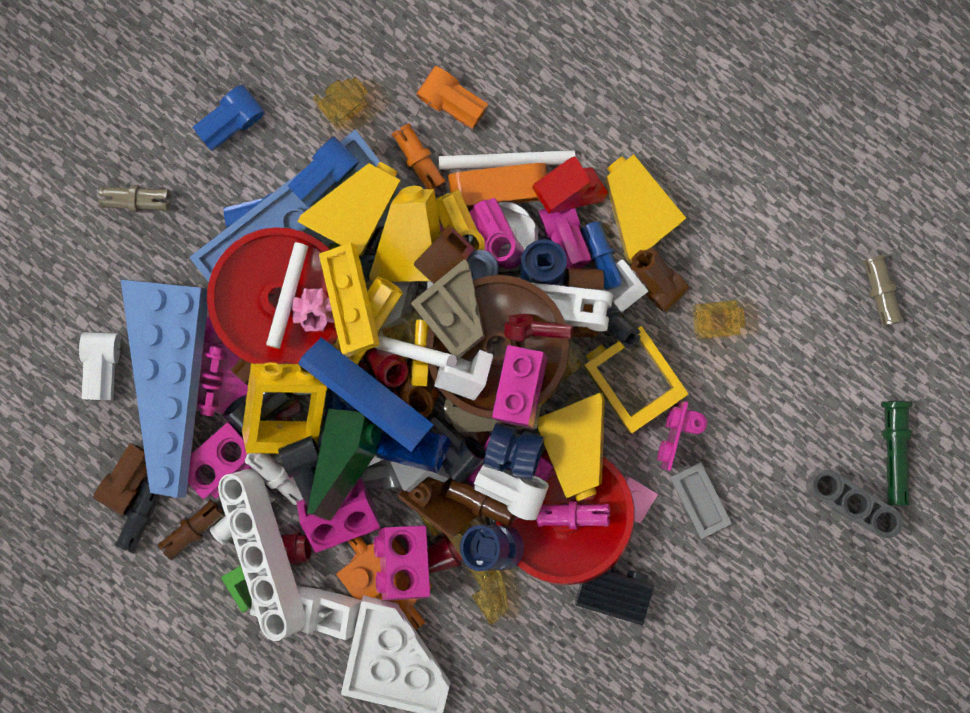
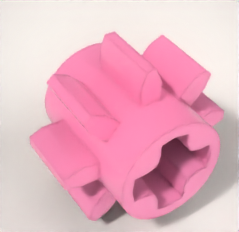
(312, 310)

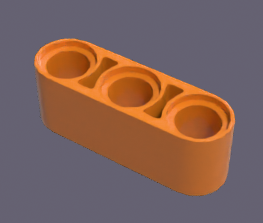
(504, 183)

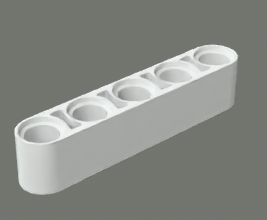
(279, 607)

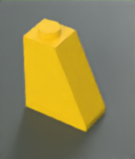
(639, 206)
(354, 207)
(407, 233)
(576, 445)

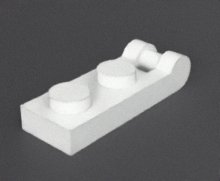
(571, 304)

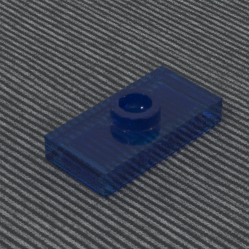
(426, 455)

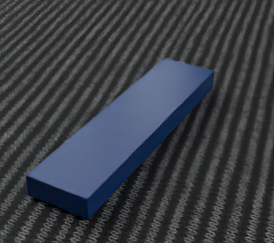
(365, 394)

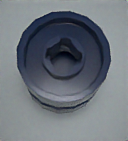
(544, 263)
(514, 451)
(491, 547)

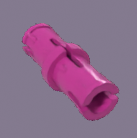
(574, 515)

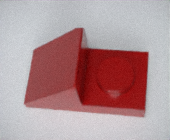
(569, 187)

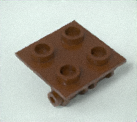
(431, 502)

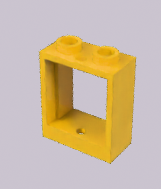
(653, 408)
(271, 435)

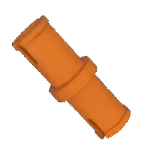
(418, 157)

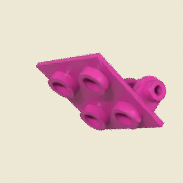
(217, 383)
(679, 420)

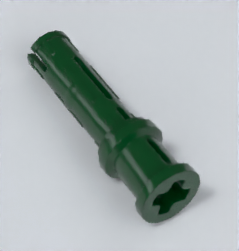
(897, 436)

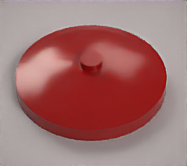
(247, 291)
(585, 553)

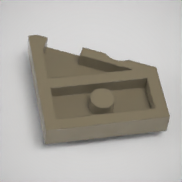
(453, 310)

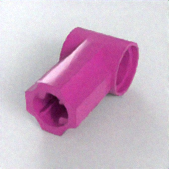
(564, 230)
(496, 232)

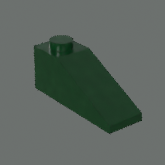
(344, 454)

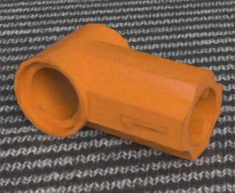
(446, 94)

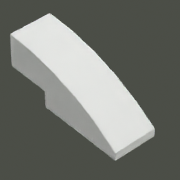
(327, 612)

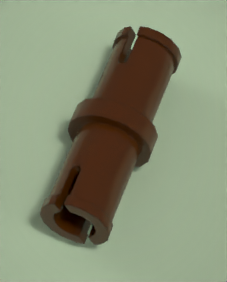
(480, 503)
(191, 529)

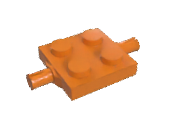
(360, 577)

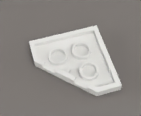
(392, 662)

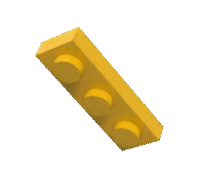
(349, 299)

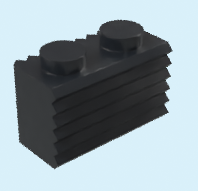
(617, 595)

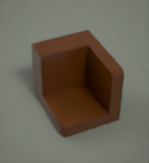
(443, 254)

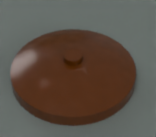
(497, 299)

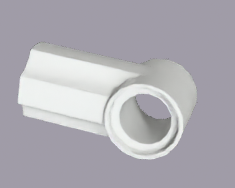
(99, 356)
(521, 495)

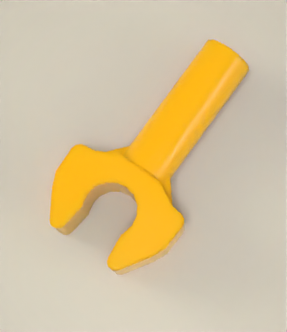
(420, 368)

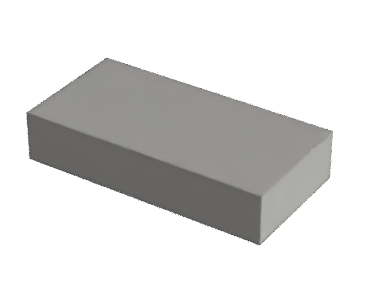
(700, 500)

